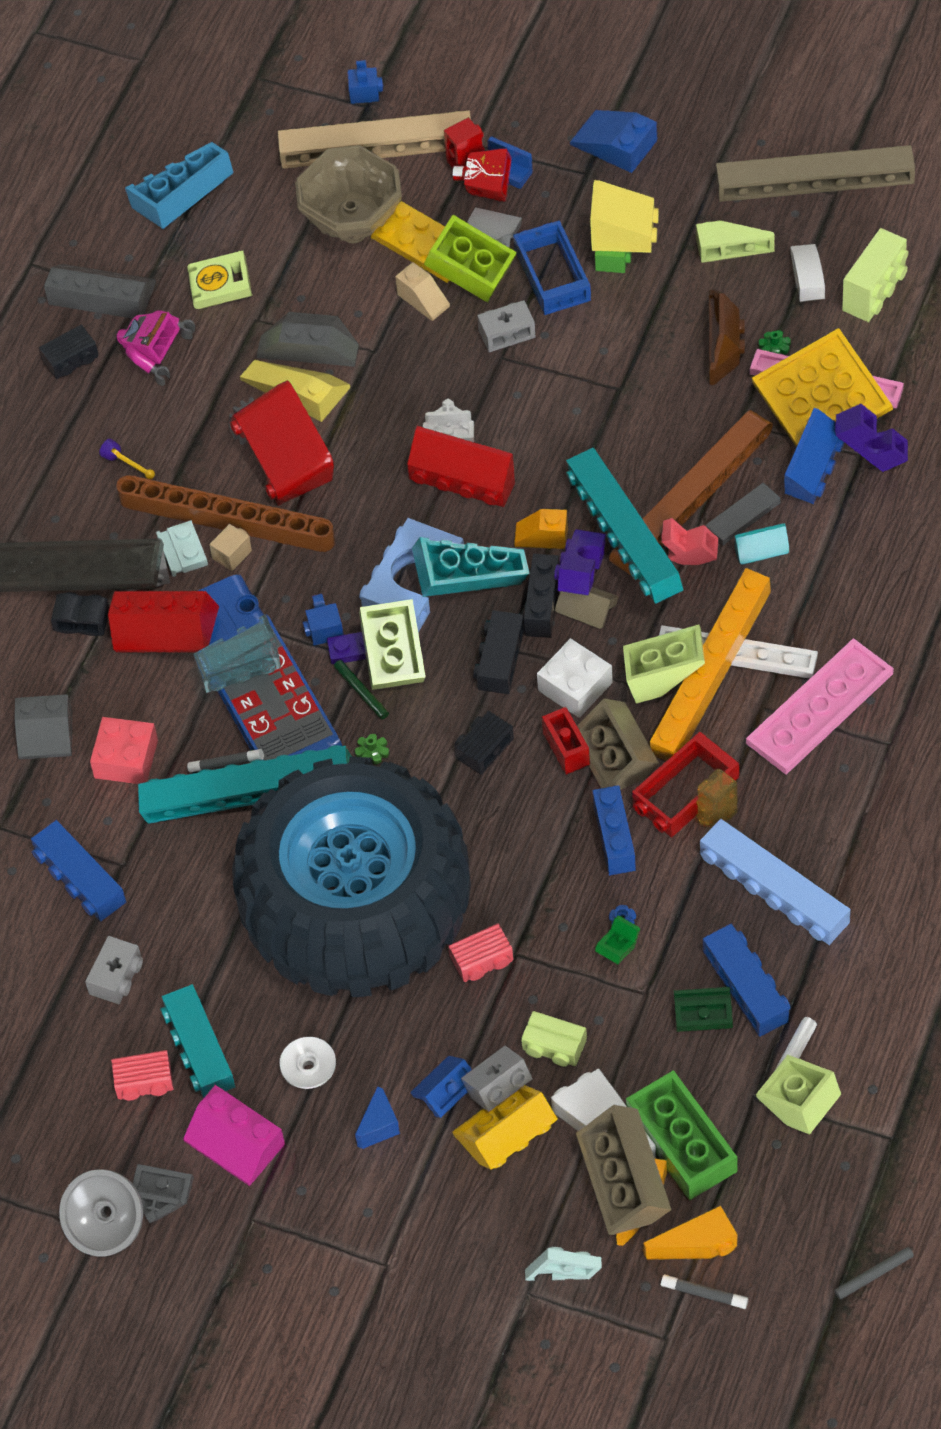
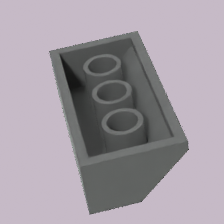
(98, 290)

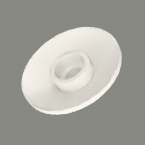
(307, 1052)

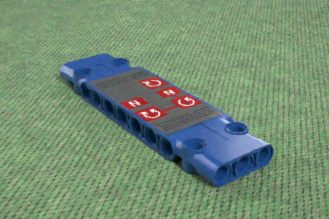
(274, 708)

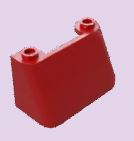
(284, 443)

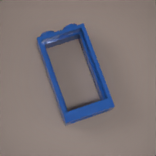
(562, 296)

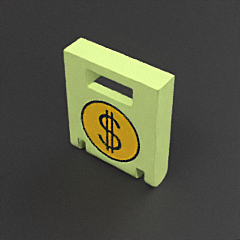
(214, 282)

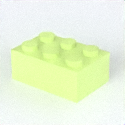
(875, 275)
(392, 644)

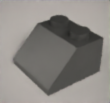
(43, 726)

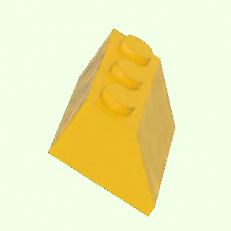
(506, 1128)

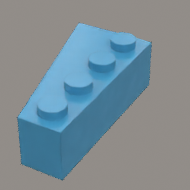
(181, 185)

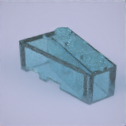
(238, 658)

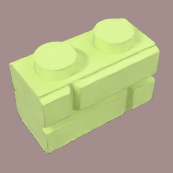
(554, 1039)

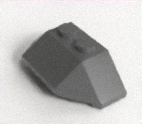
(309, 340)

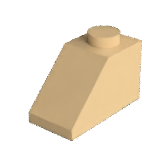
(421, 291)

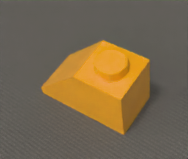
(543, 530)

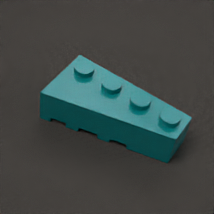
(457, 568)

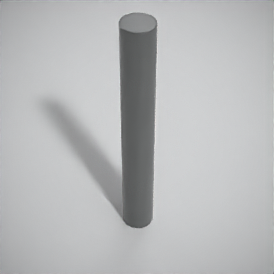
(873, 1273)

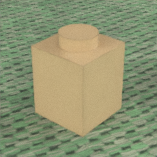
(230, 547)

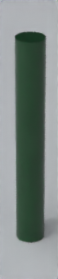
(361, 689)

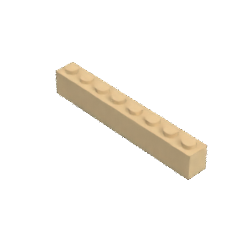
(381, 137)

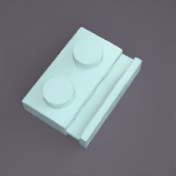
(182, 548)

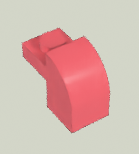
(690, 546)

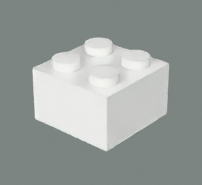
(574, 678)

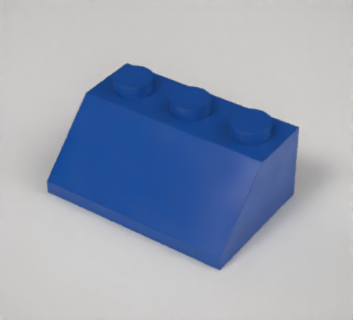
(813, 458)

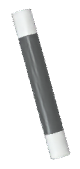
(223, 761)
(704, 1291)

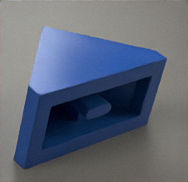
(378, 1122)

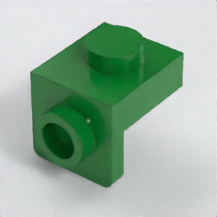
(618, 940)

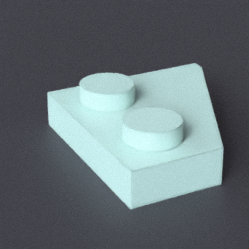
(563, 1265)

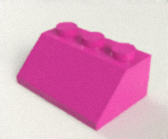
(233, 1135)

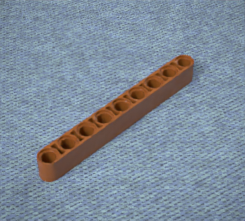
(705, 477)
(210, 511)

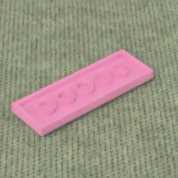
(819, 706)

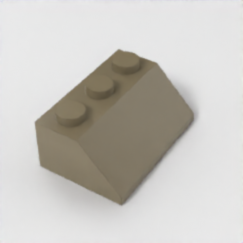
(616, 745)

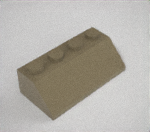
(623, 1170)

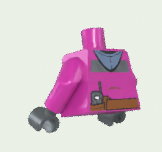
(150, 338)

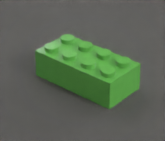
(683, 1135)

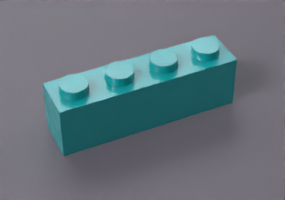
(197, 1040)

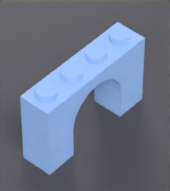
(382, 586)

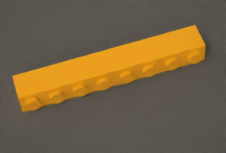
(719, 652)

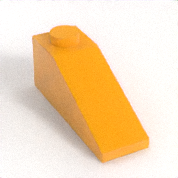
(696, 1239)

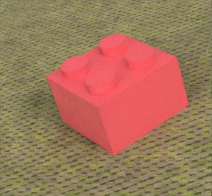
(124, 750)

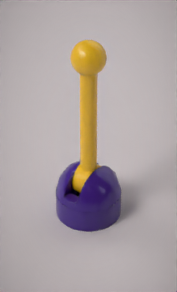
(111, 451)

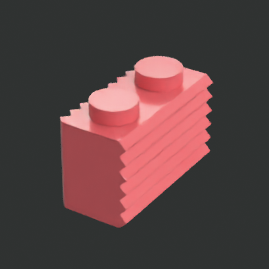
(481, 953)
(142, 1075)

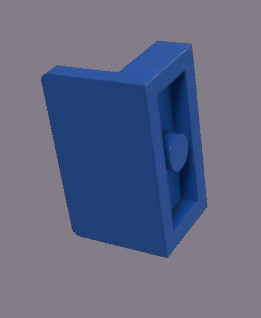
(521, 162)
(443, 1085)

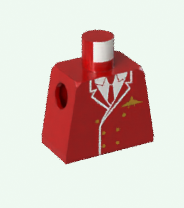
(486, 174)

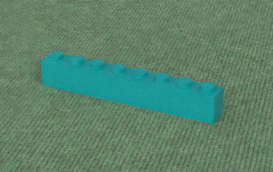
(624, 526)
(225, 787)

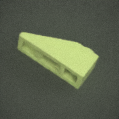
(729, 240)

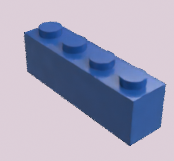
(78, 871)
(747, 981)

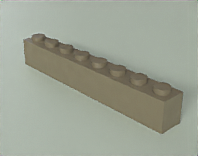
(815, 173)

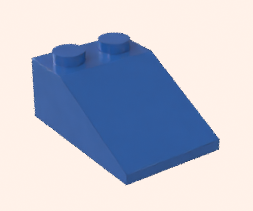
(617, 137)

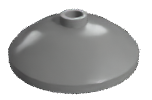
(84, 1215)

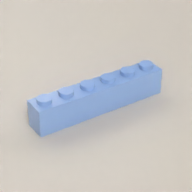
(774, 882)

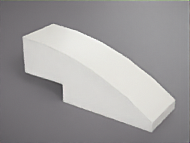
(808, 272)

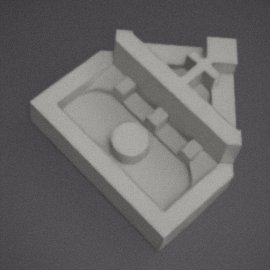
(495, 224)

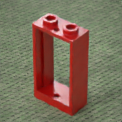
(697, 746)

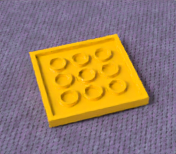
(821, 377)

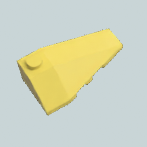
(316, 390)

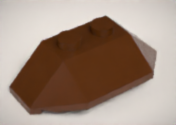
(724, 336)

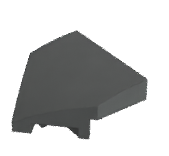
(161, 1190)

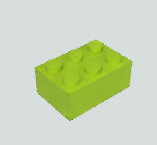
(470, 258)

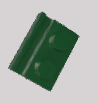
(703, 1009)

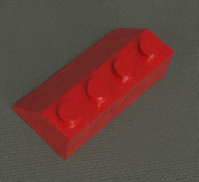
(461, 466)
(161, 621)

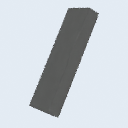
(743, 513)

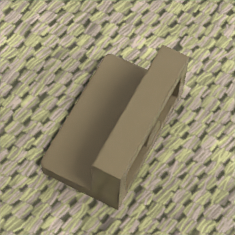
(585, 608)

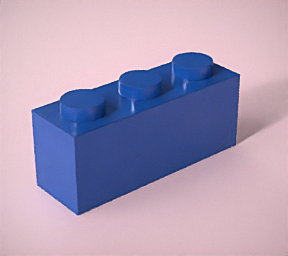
(614, 830)

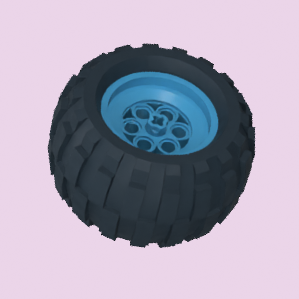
(336, 833)

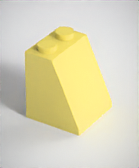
(622, 219)

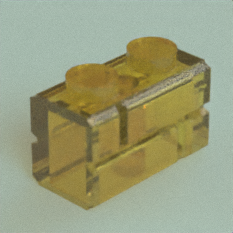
(717, 798)

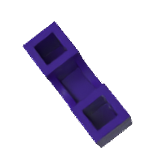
(859, 431)
(579, 561)

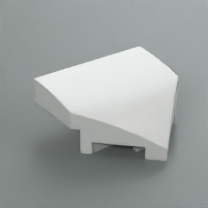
(451, 421)

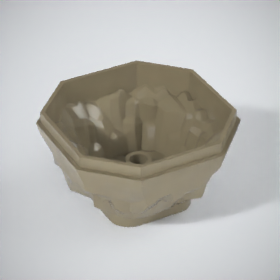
(348, 192)

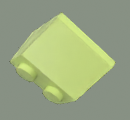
(800, 1093)

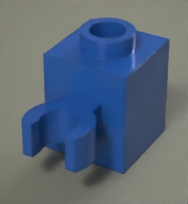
(364, 84)
(322, 621)

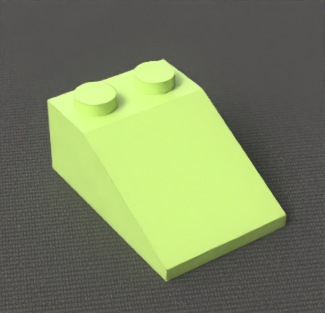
(662, 662)

